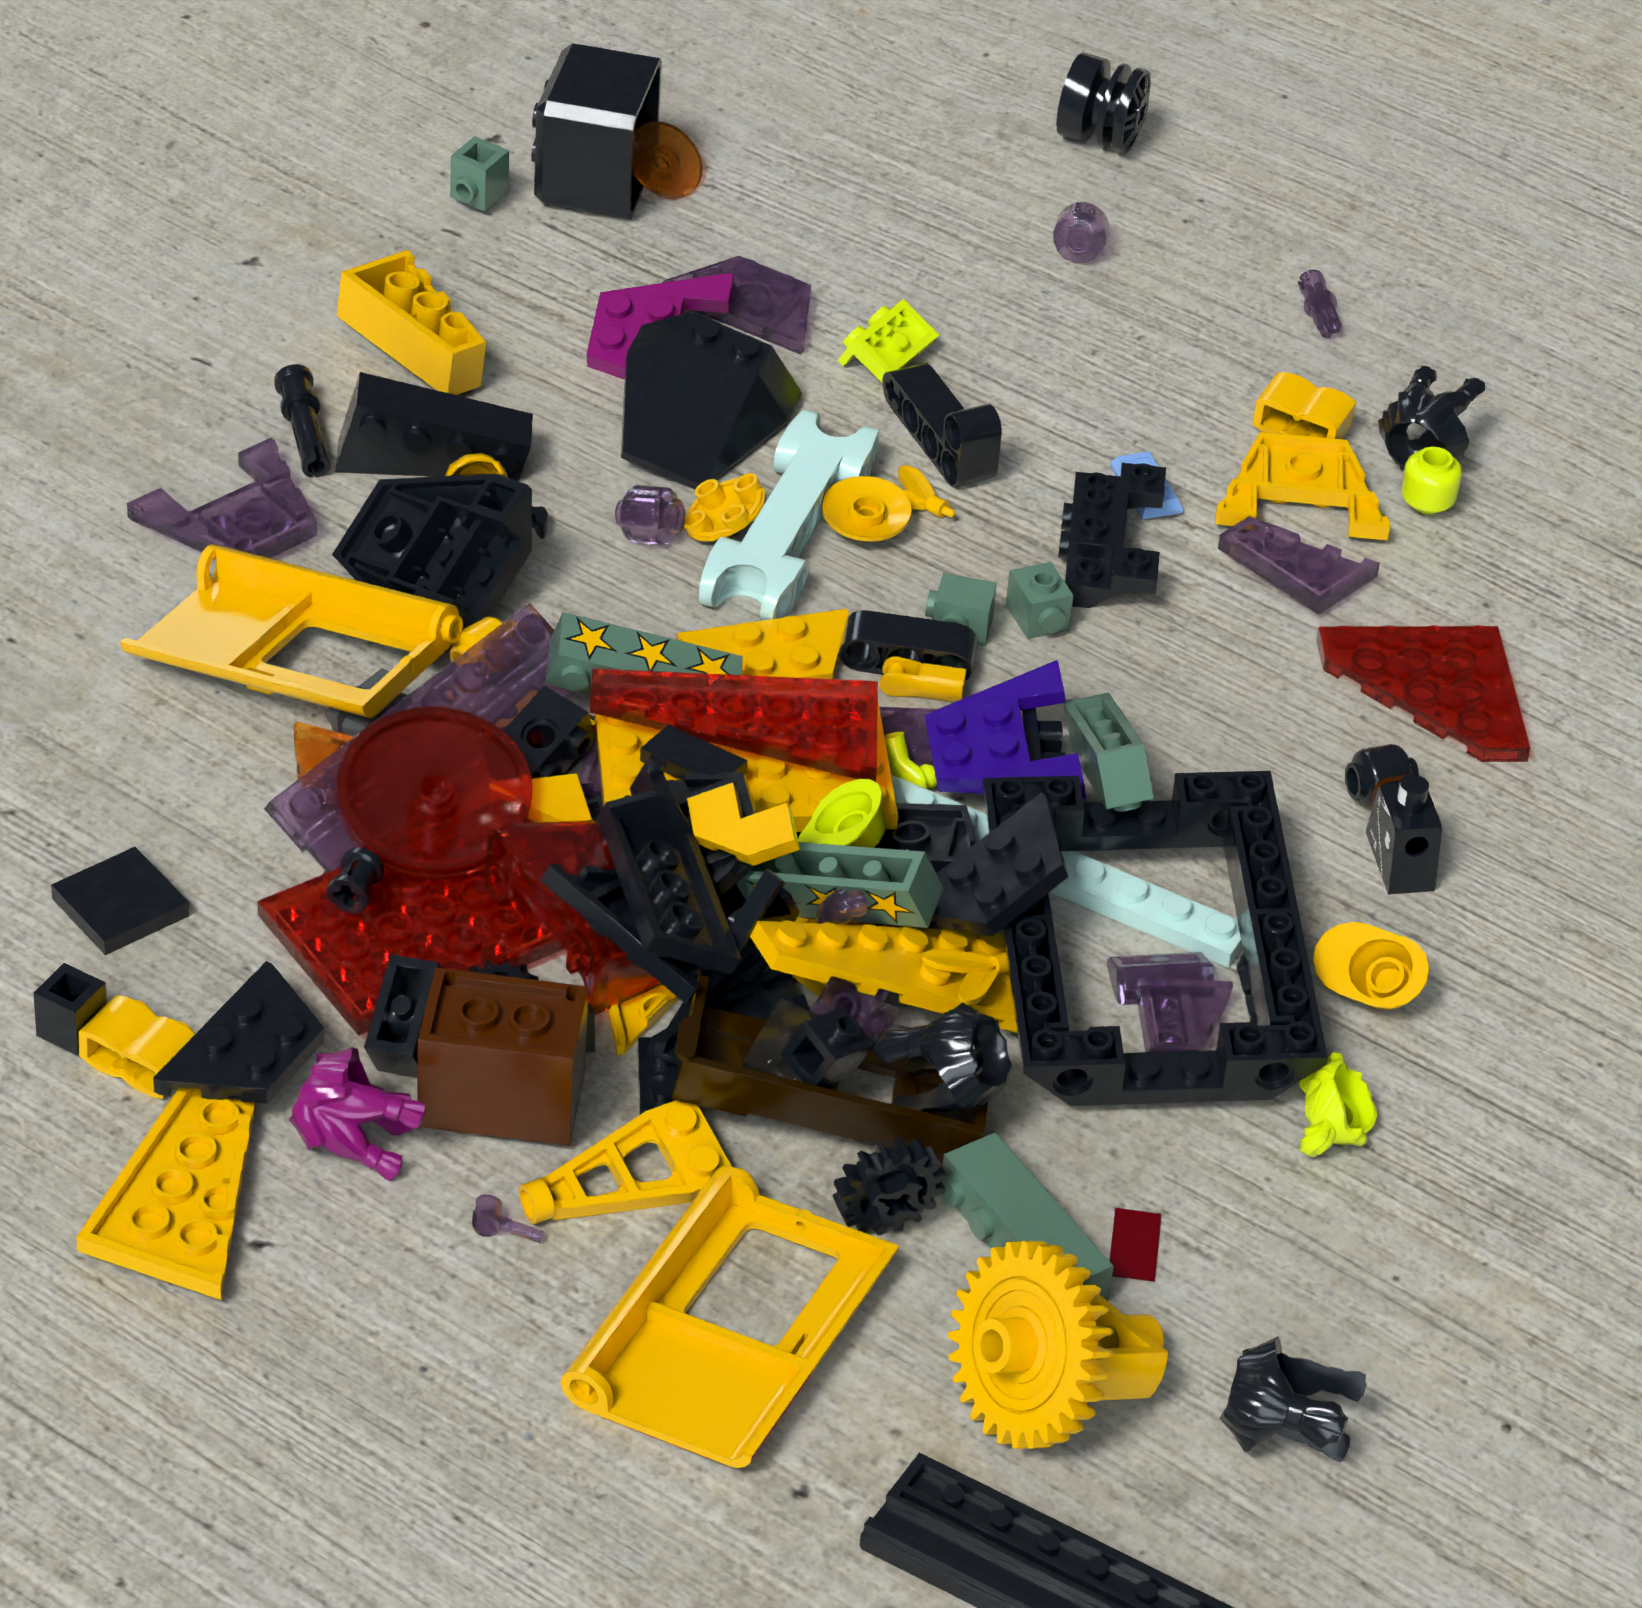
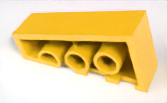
(412, 322)

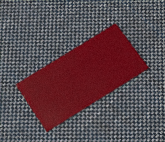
(1135, 1244)

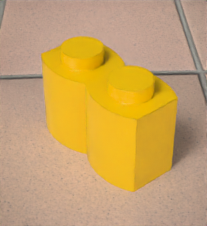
(1300, 408)
(131, 1042)

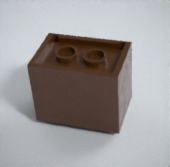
(502, 1056)

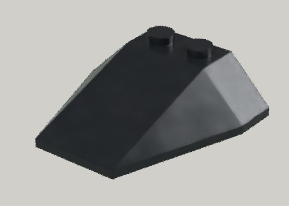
(701, 398)
(442, 539)

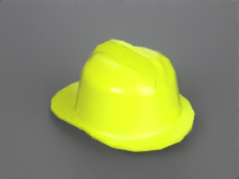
(848, 816)

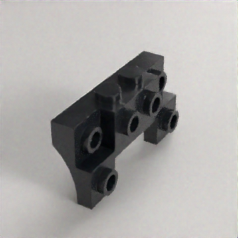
(1094, 546)

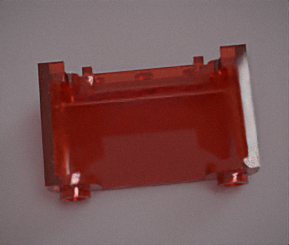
(514, 866)

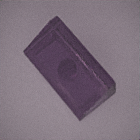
(1126, 971)

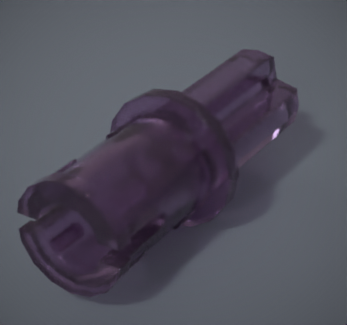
(1319, 303)

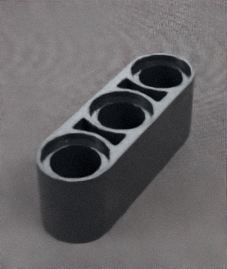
(875, 636)

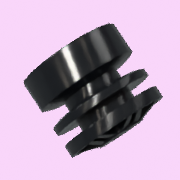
(1103, 102)

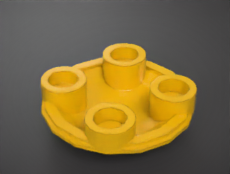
(724, 507)

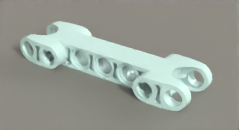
(767, 558)

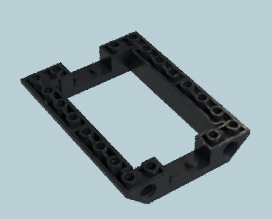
(1250, 1059)

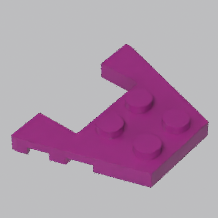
(625, 310)

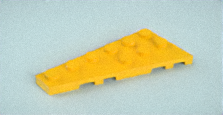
(884, 960)
(177, 1195)

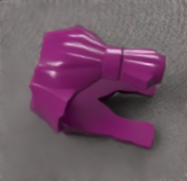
(340, 1099)

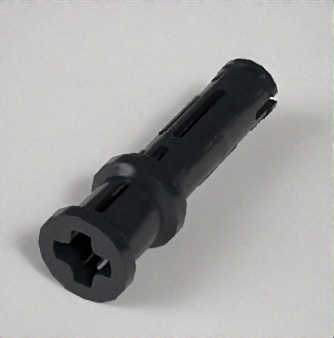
(301, 408)

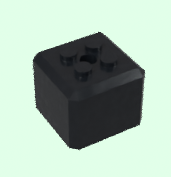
(589, 128)

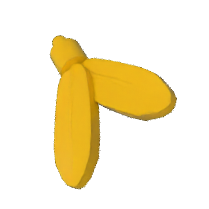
(921, 493)
(979, 968)

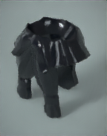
(1435, 413)
(947, 1048)
(1272, 1399)

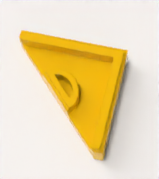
(558, 799)
(637, 1016)

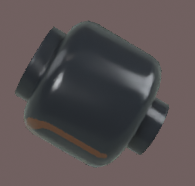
(1376, 767)

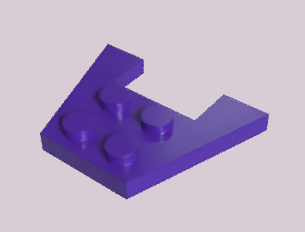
(987, 737)

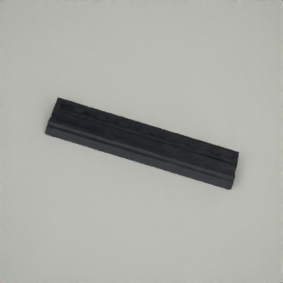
(1007, 1552)

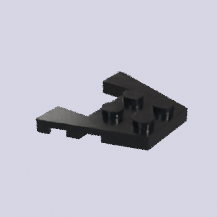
(936, 829)

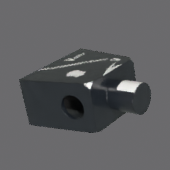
(1403, 816)

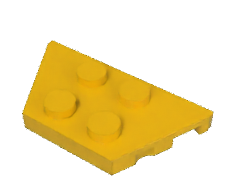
(780, 646)

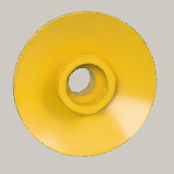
(866, 508)

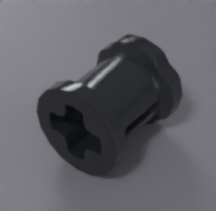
(355, 880)

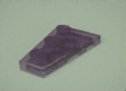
(1302, 571)

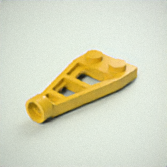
(680, 1136)

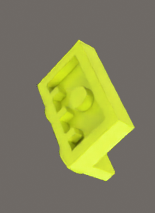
(890, 341)

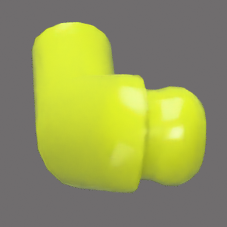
(903, 767)

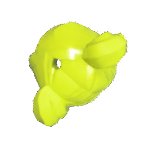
(1336, 1107)

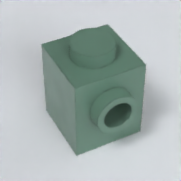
(479, 173)
(1039, 600)
(964, 602)

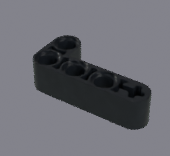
(955, 439)

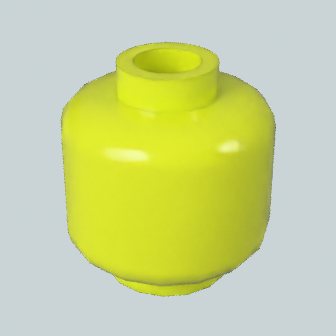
(1431, 480)

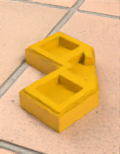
(753, 839)

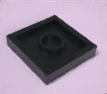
(120, 900)

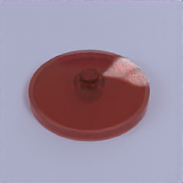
(431, 789)

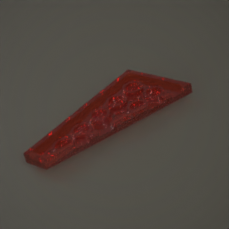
(783, 718)

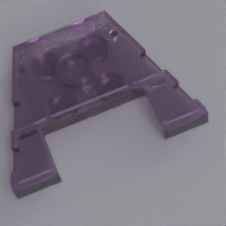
(253, 519)

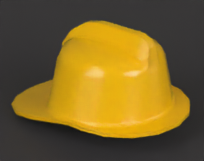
(1371, 965)

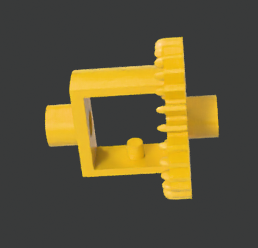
(1046, 1346)

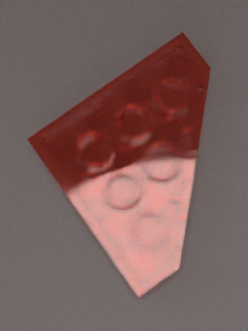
(1443, 675)

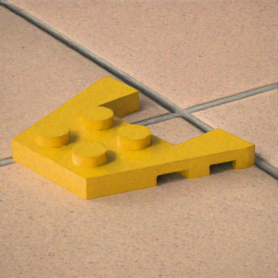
(1307, 472)

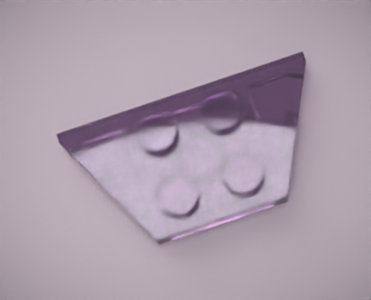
(762, 302)

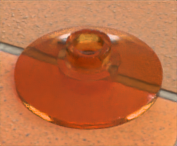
(665, 160)

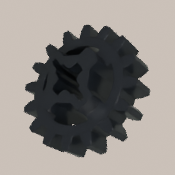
(889, 1186)

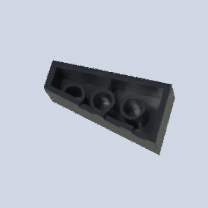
(423, 431)

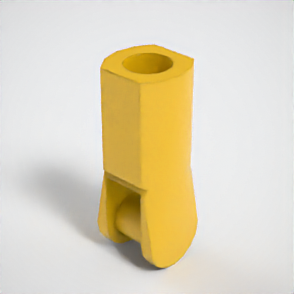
(928, 681)

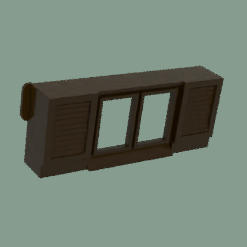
(710, 1075)

